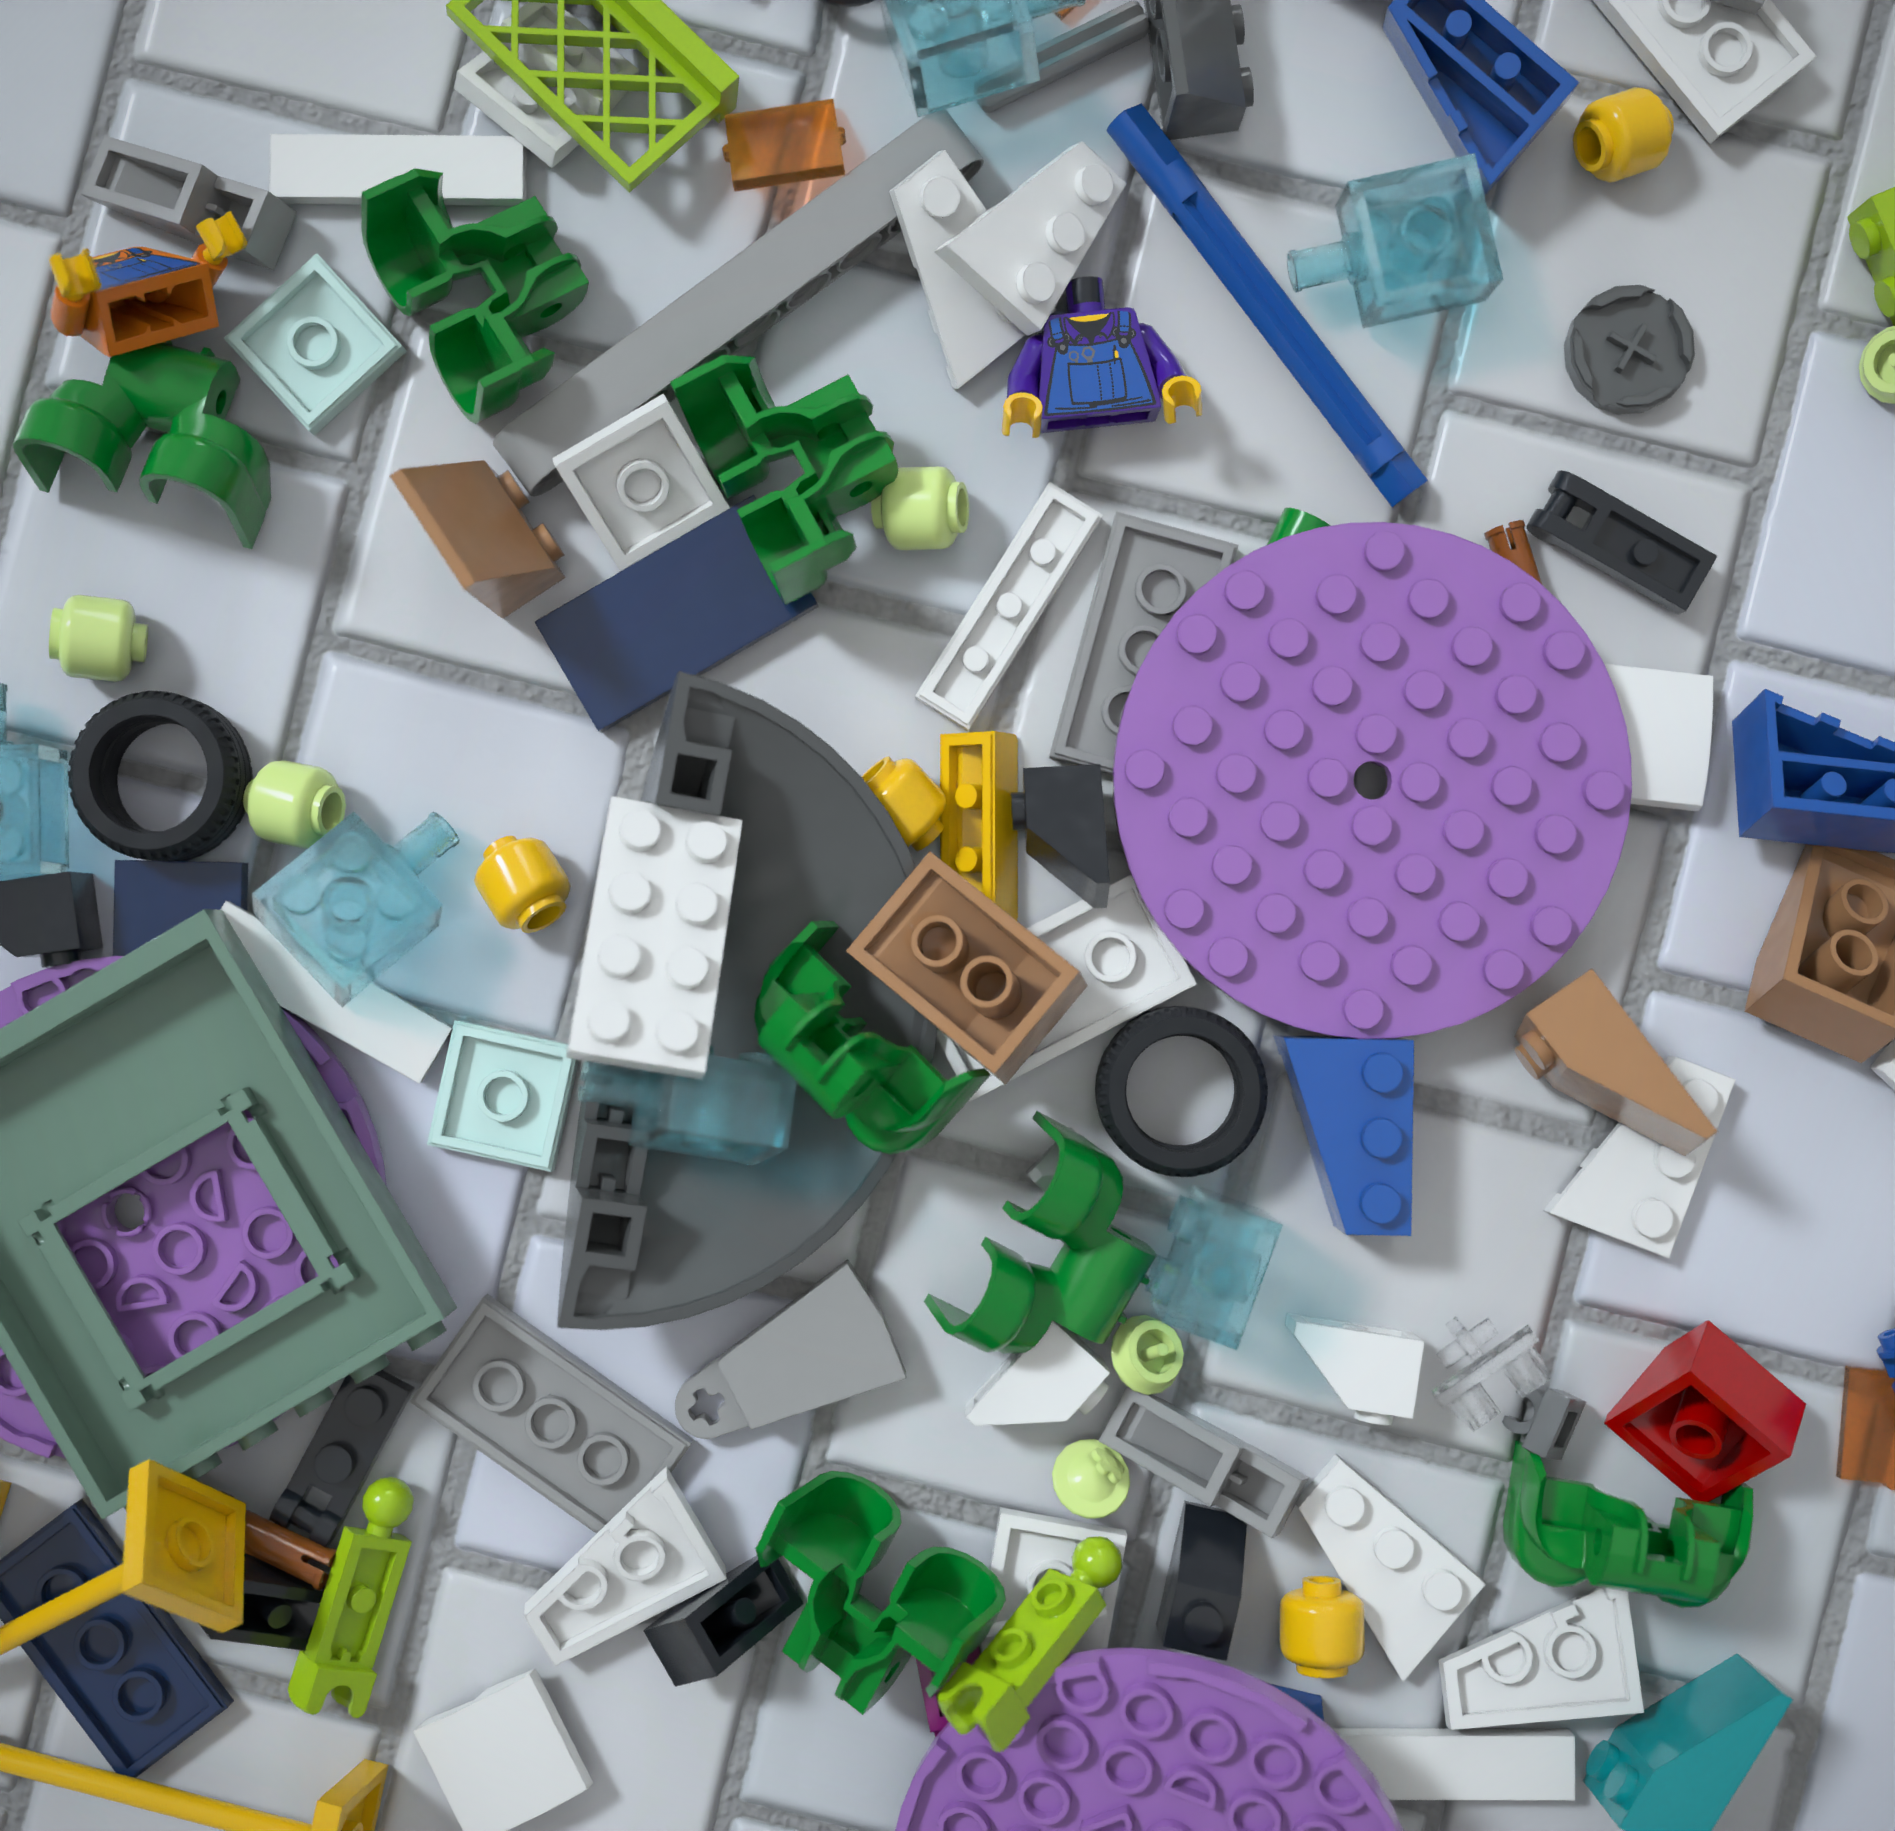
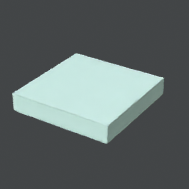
(315, 344)
(503, 1096)

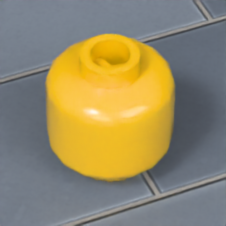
(1623, 134)
(909, 798)
(522, 883)
(1322, 1627)

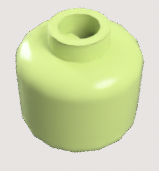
(922, 509)
(97, 638)
(293, 803)

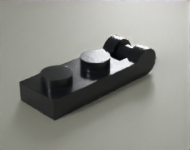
(1623, 542)
(342, 1454)

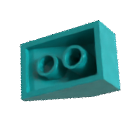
(1687, 1750)

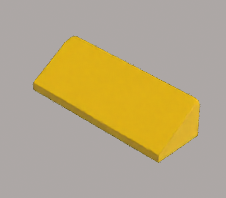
(977, 833)

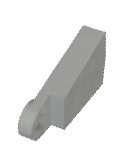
(801, 1358)

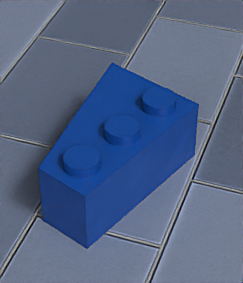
(1478, 78)
(1811, 779)
(1358, 1126)

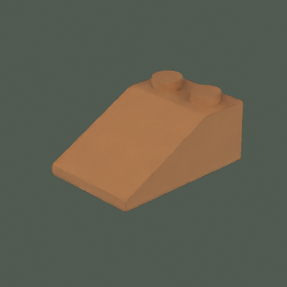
(483, 532)
(1832, 953)
(968, 967)
(1604, 1061)

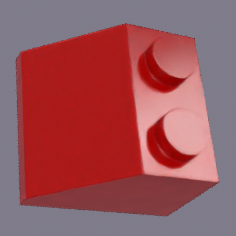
(1708, 1414)

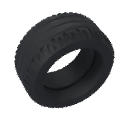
(97, 762)
(1245, 1112)

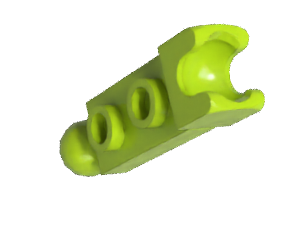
(355, 1605)
(1030, 1646)

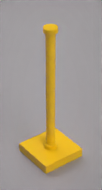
(178, 1555)
(346, 1807)

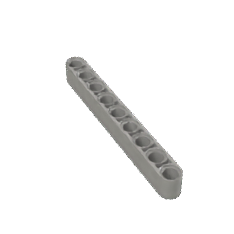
(732, 302)

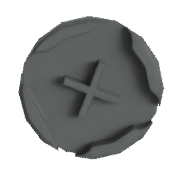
(1629, 349)

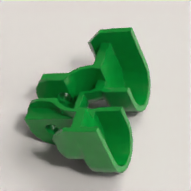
(514, 251)
(164, 391)
(829, 435)
(883, 1090)
(1087, 1280)
(1578, 1533)
(936, 1612)

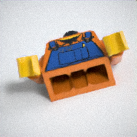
(141, 292)

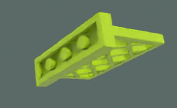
(642, 25)

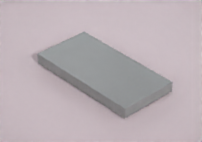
(1139, 588)
(547, 1416)

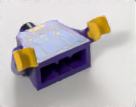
(1095, 370)

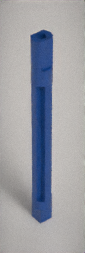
(1266, 304)

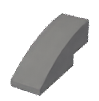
(182, 193)
(1204, 1461)

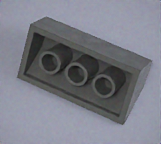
(1198, 66)

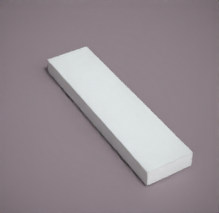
(344, 165)
(1009, 606)
(371, 1022)
(1468, 1762)

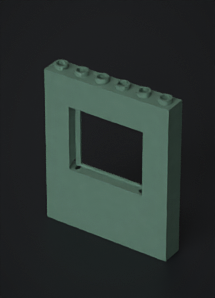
(114, 1086)

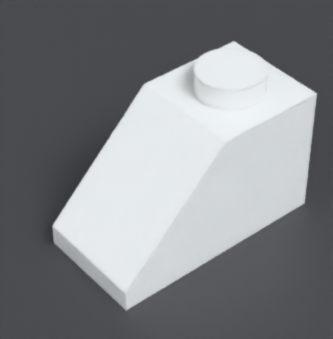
(1364, 1364)
(1042, 1383)

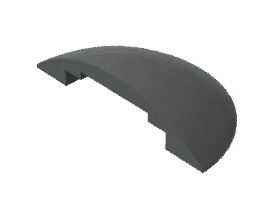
(687, 1233)

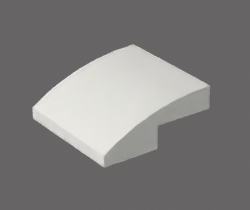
(514, 110)
(1667, 733)
(503, 1755)

